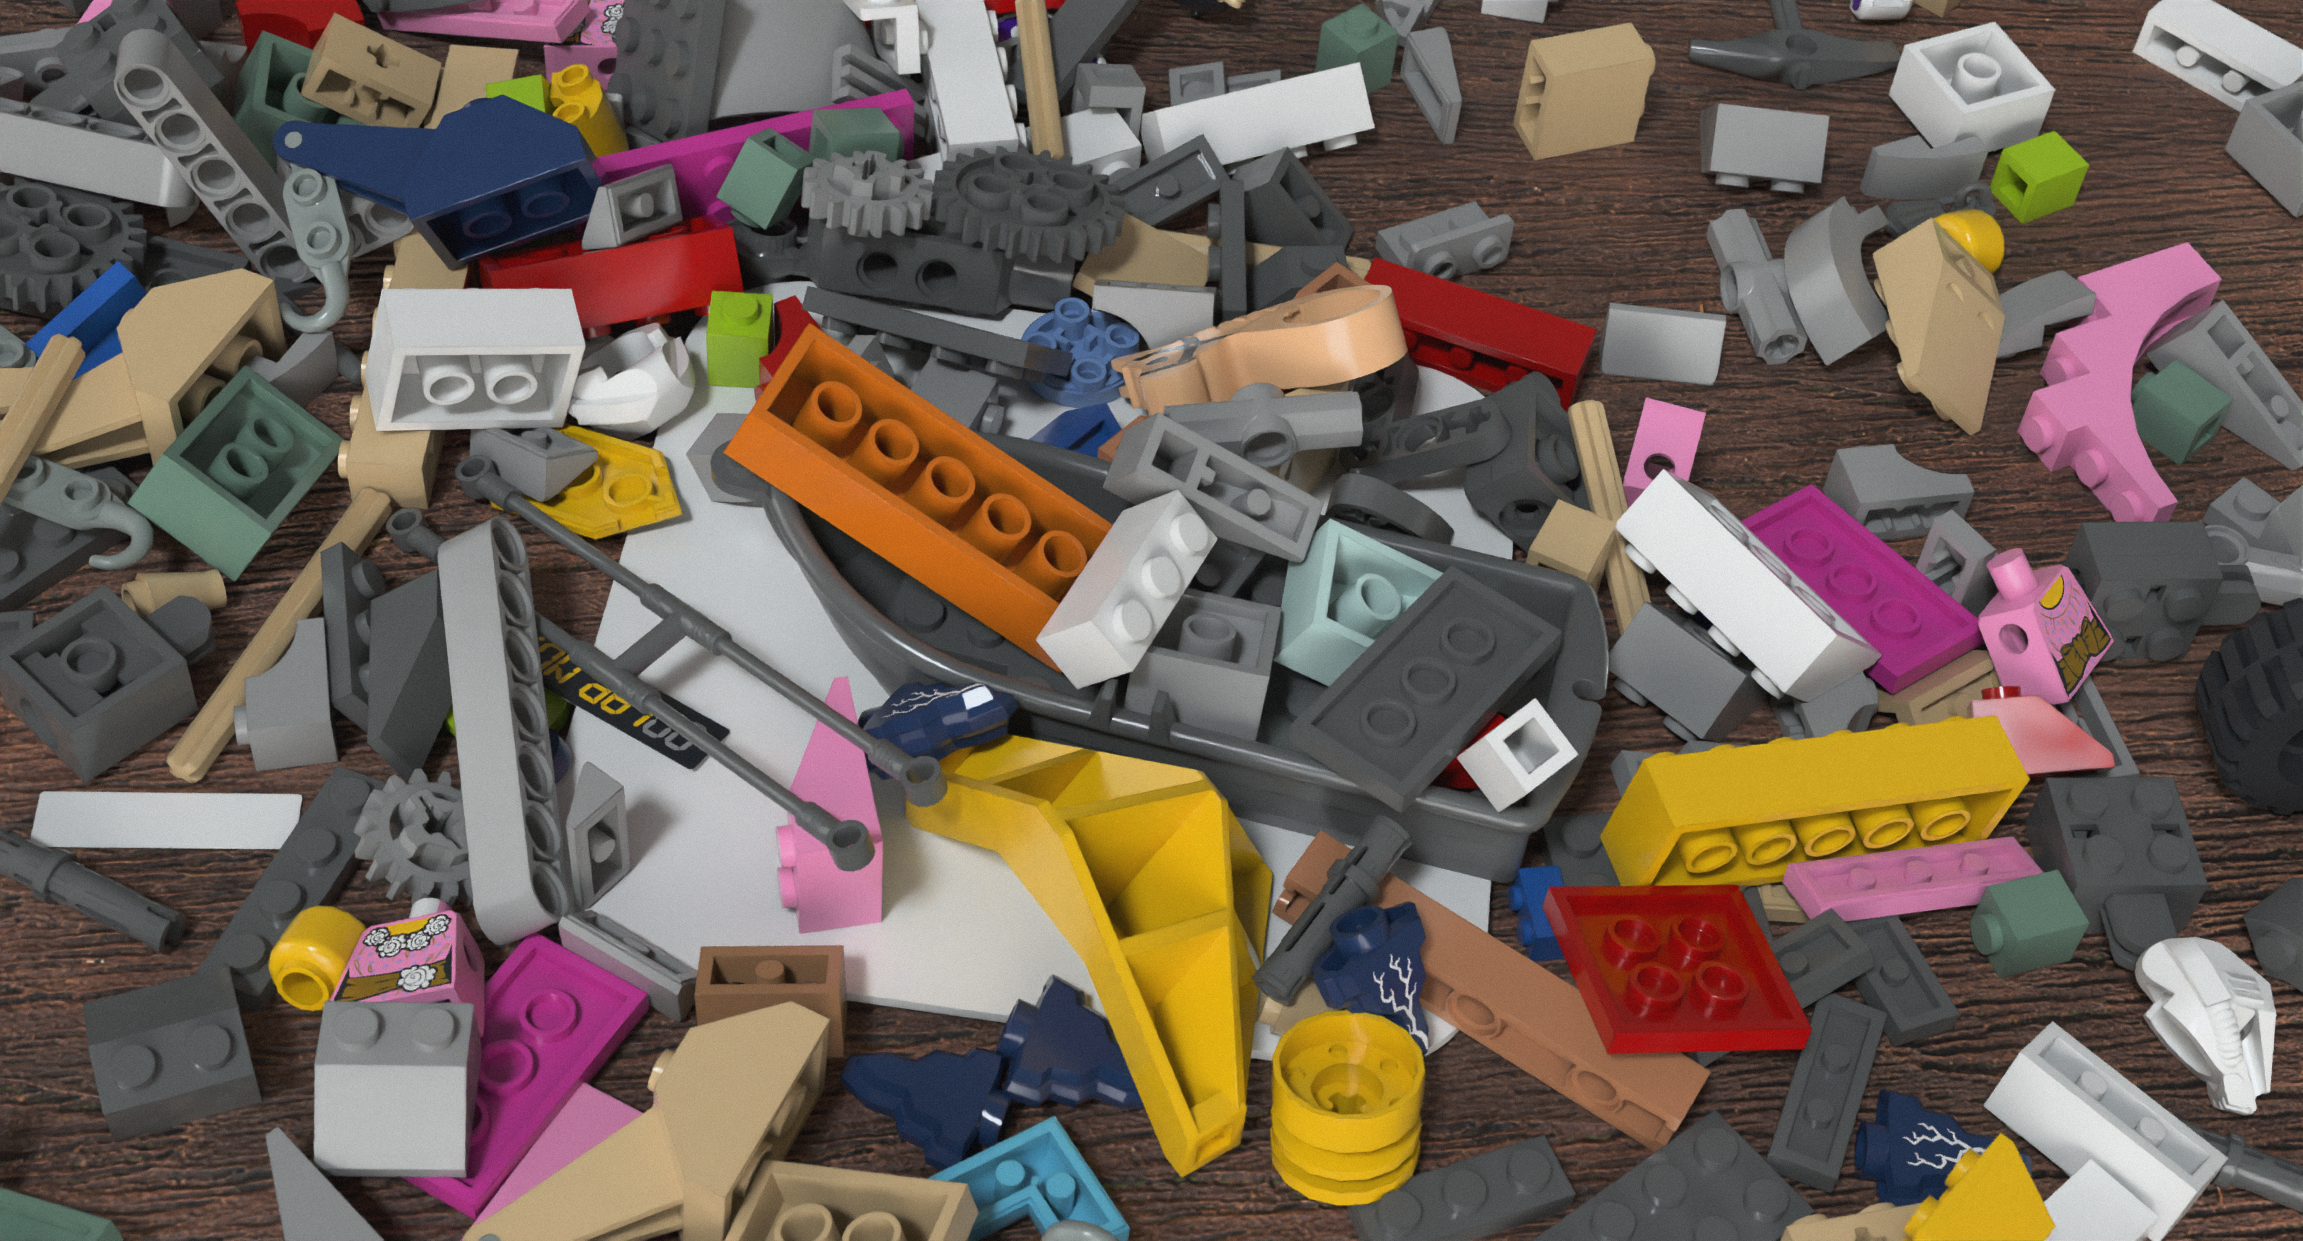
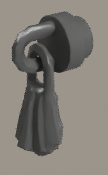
(1909, 214)

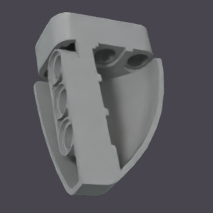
(779, 58)

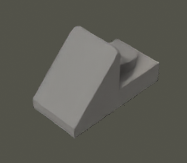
(2260, 517)

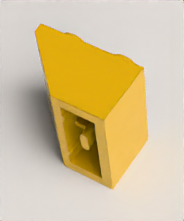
(1985, 1201)

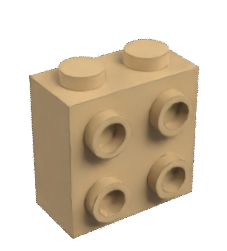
(1583, 90)

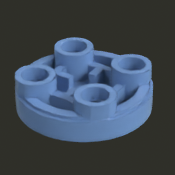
(1093, 341)

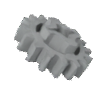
(867, 194)
(428, 836)

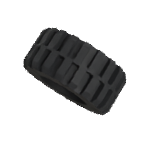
(2254, 709)

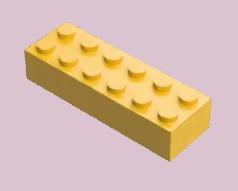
(1779, 803)

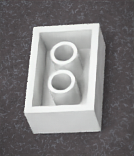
(473, 358)

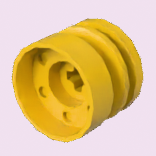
(1346, 1107)

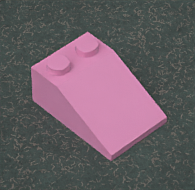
(837, 780)

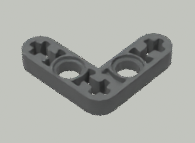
(1462, 432)

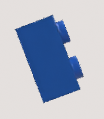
(1527, 900)

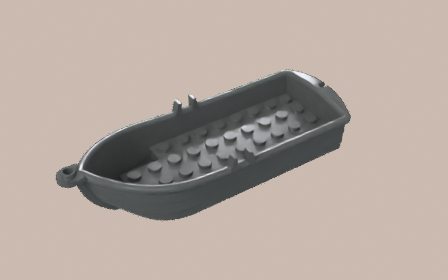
(918, 636)

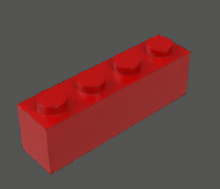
(1483, 335)

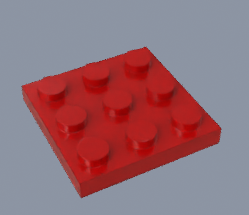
(1675, 969)

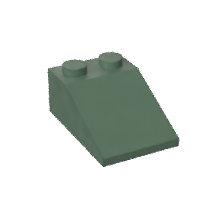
(271, 94)
(237, 473)

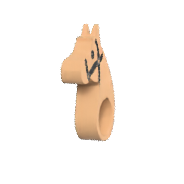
(1289, 345)

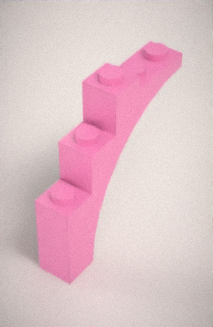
(2087, 407)

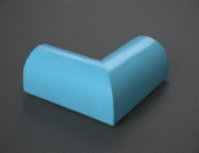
(1034, 1177)

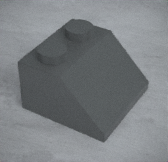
(170, 1054)

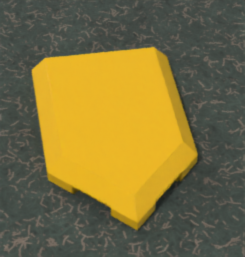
(615, 493)

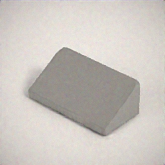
(633, 209)
(1661, 344)
(533, 459)
(597, 835)
(625, 955)

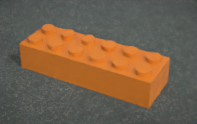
(918, 488)

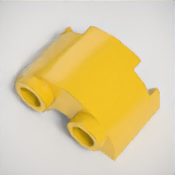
(585, 105)

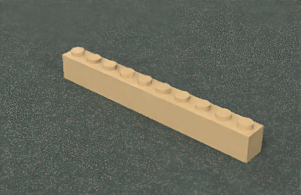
(407, 460)

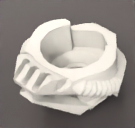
(643, 396)
(2211, 1017)

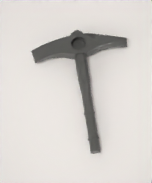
(1795, 53)

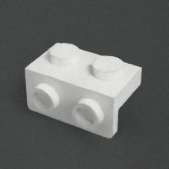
(895, 31)

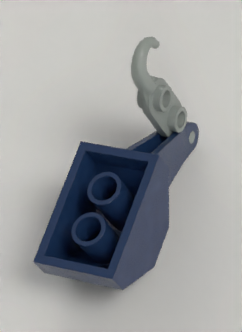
(469, 187)

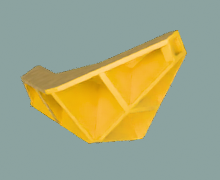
(1152, 896)

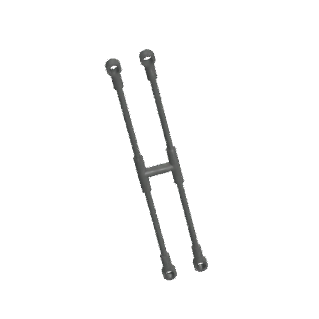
(679, 620)

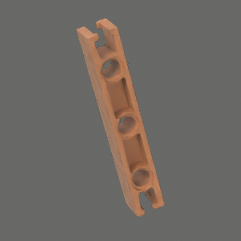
(1520, 1010)

